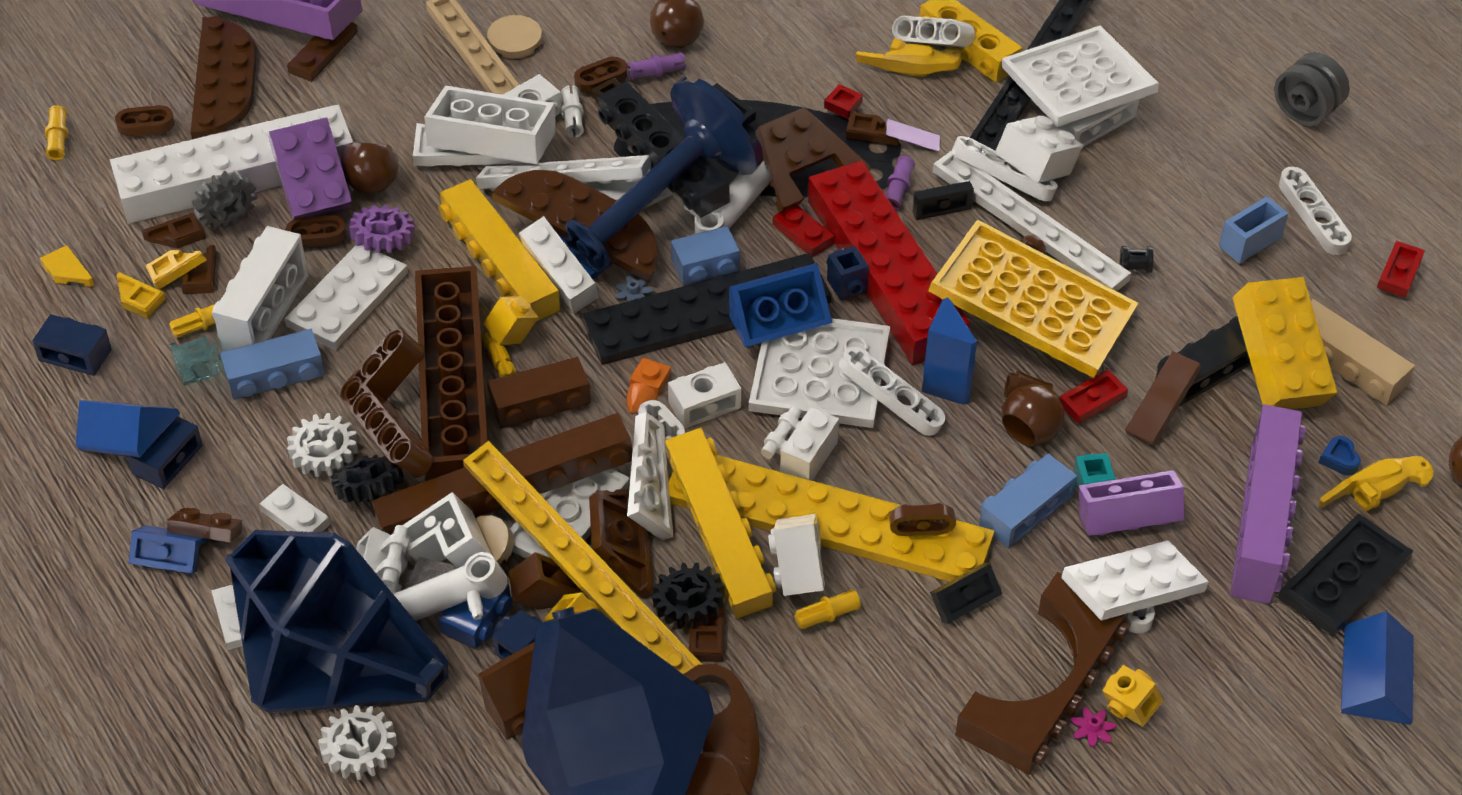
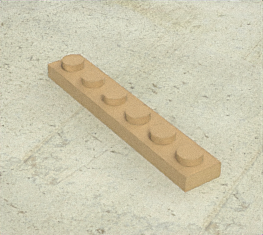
(471, 46)

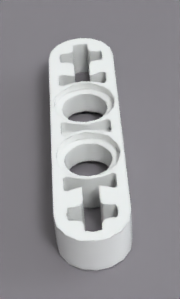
(987, 161)
(1320, 208)
(888, 394)

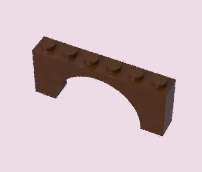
(1023, 729)

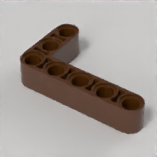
(367, 398)

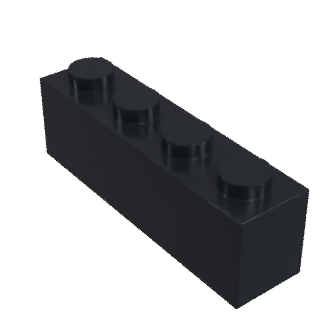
(1220, 356)

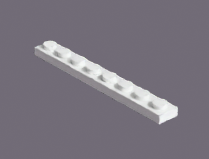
(1032, 221)

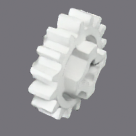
(322, 445)
(343, 751)

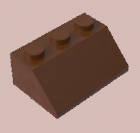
(506, 691)

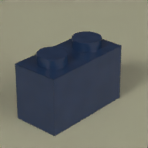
(72, 344)
(168, 453)

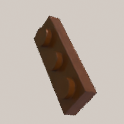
(319, 54)

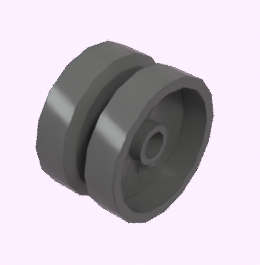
(1311, 88)

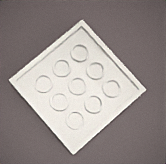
(1079, 75)
(806, 372)

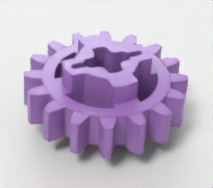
(381, 228)

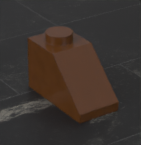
(540, 582)

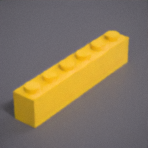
(497, 248)
(719, 522)

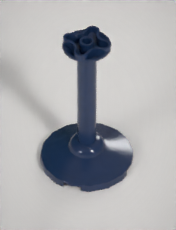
(710, 131)

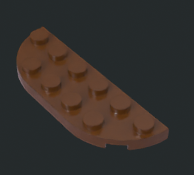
(223, 77)
(566, 198)

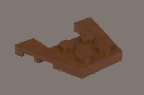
(797, 144)

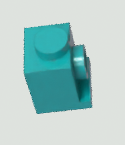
(1093, 469)

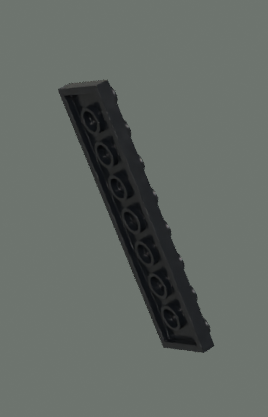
(674, 314)

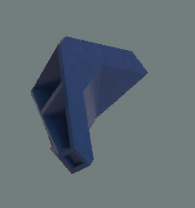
(325, 627)
(609, 712)

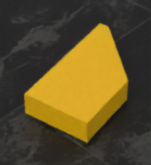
(172, 266)
(65, 267)
(138, 296)

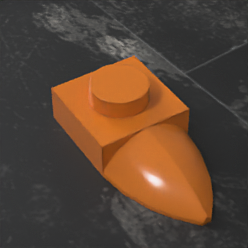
(646, 383)

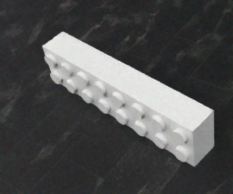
(168, 176)

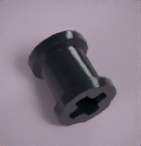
(1137, 259)

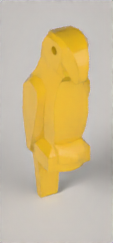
(913, 59)
(1381, 481)

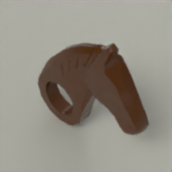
(732, 741)

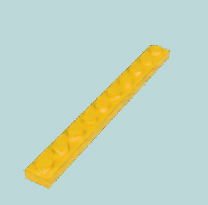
(575, 556)

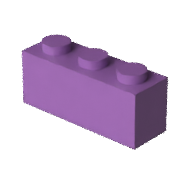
(1131, 503)

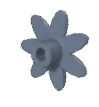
(633, 289)

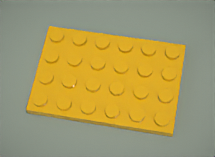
(1034, 298)

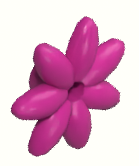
(1093, 727)

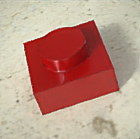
(843, 101)

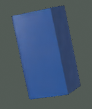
(779, 305)
(949, 356)
(120, 426)
(1378, 669)

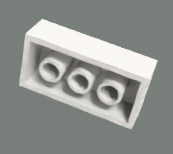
(490, 124)
(261, 290)

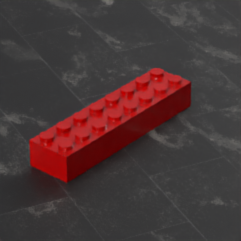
(899, 272)

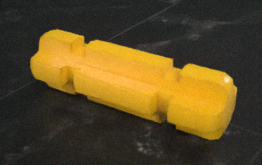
(498, 356)

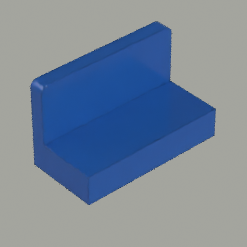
(164, 550)

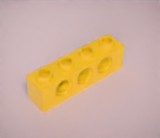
(988, 44)

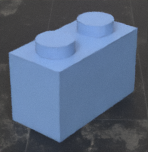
(1253, 229)
(705, 255)

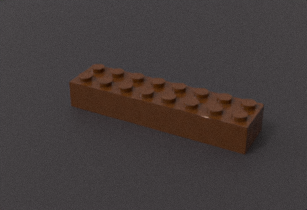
(450, 367)

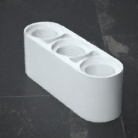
(943, 35)

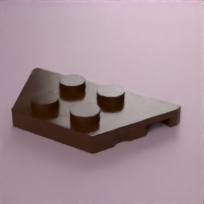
(621, 540)

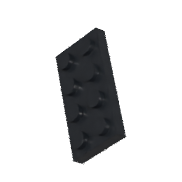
(1345, 574)

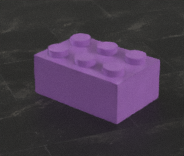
(310, 169)

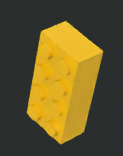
(1284, 343)

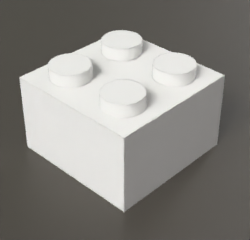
(1039, 148)

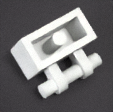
(808, 445)
(386, 554)

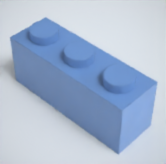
(272, 364)
(1027, 500)

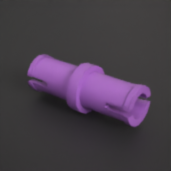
(656, 66)
(899, 182)

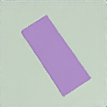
(913, 135)

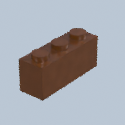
(539, 392)

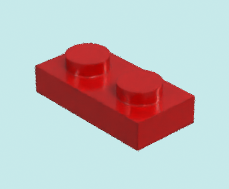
(803, 230)
(1400, 269)
(1093, 396)

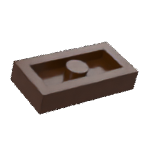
(215, 526)

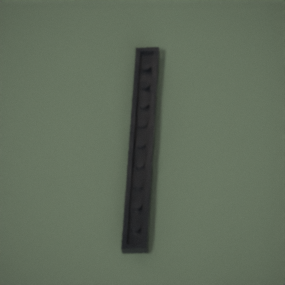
(1011, 98)

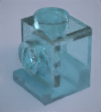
(195, 359)

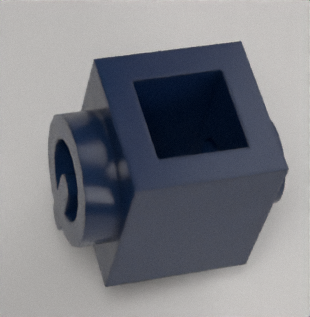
(847, 272)
(514, 633)

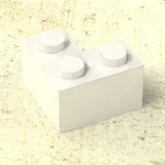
(445, 532)
(798, 554)

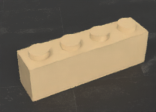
(1362, 357)

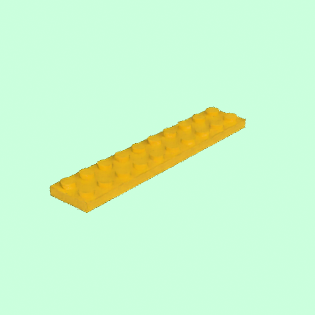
(848, 521)

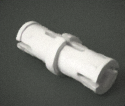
(572, 111)

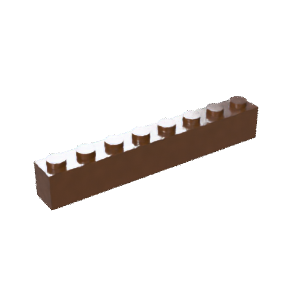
(543, 464)

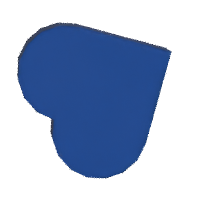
(1340, 456)

